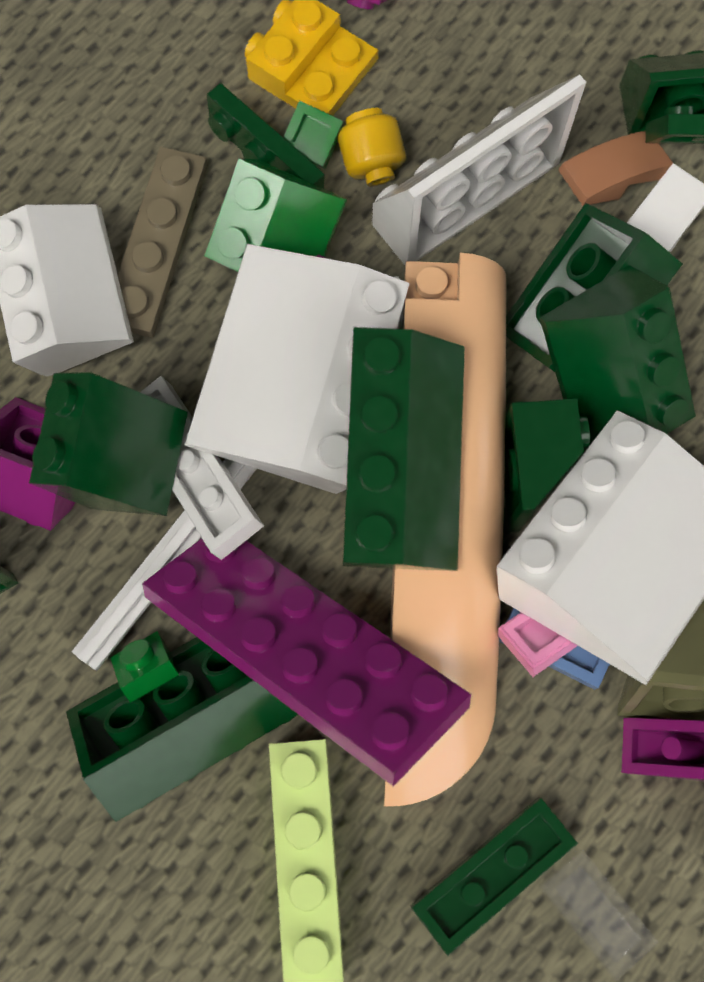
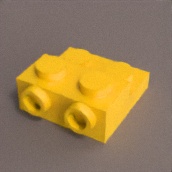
(308, 56)

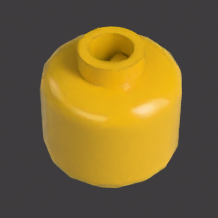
(371, 146)

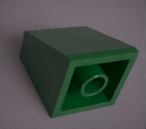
(107, 445)

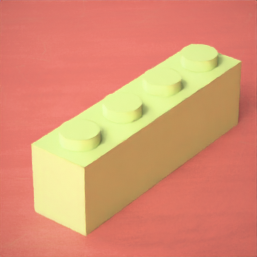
(306, 862)

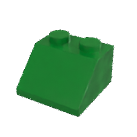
(272, 212)

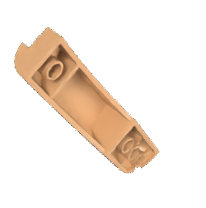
(455, 615)

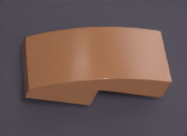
(611, 167)

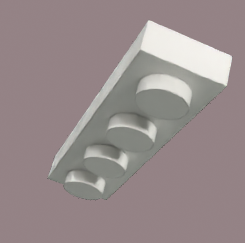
(208, 489)

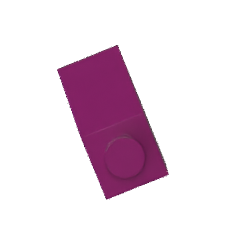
(663, 748)

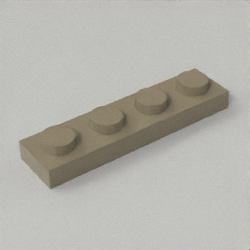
(159, 236)

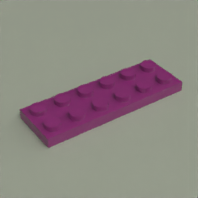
(311, 655)

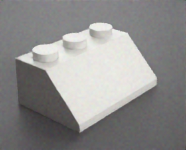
(59, 287)

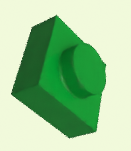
(313, 133)
(143, 666)

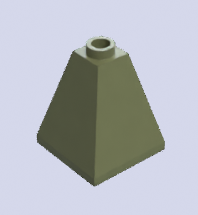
(676, 685)

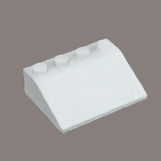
(477, 173)
(285, 364)
(616, 549)

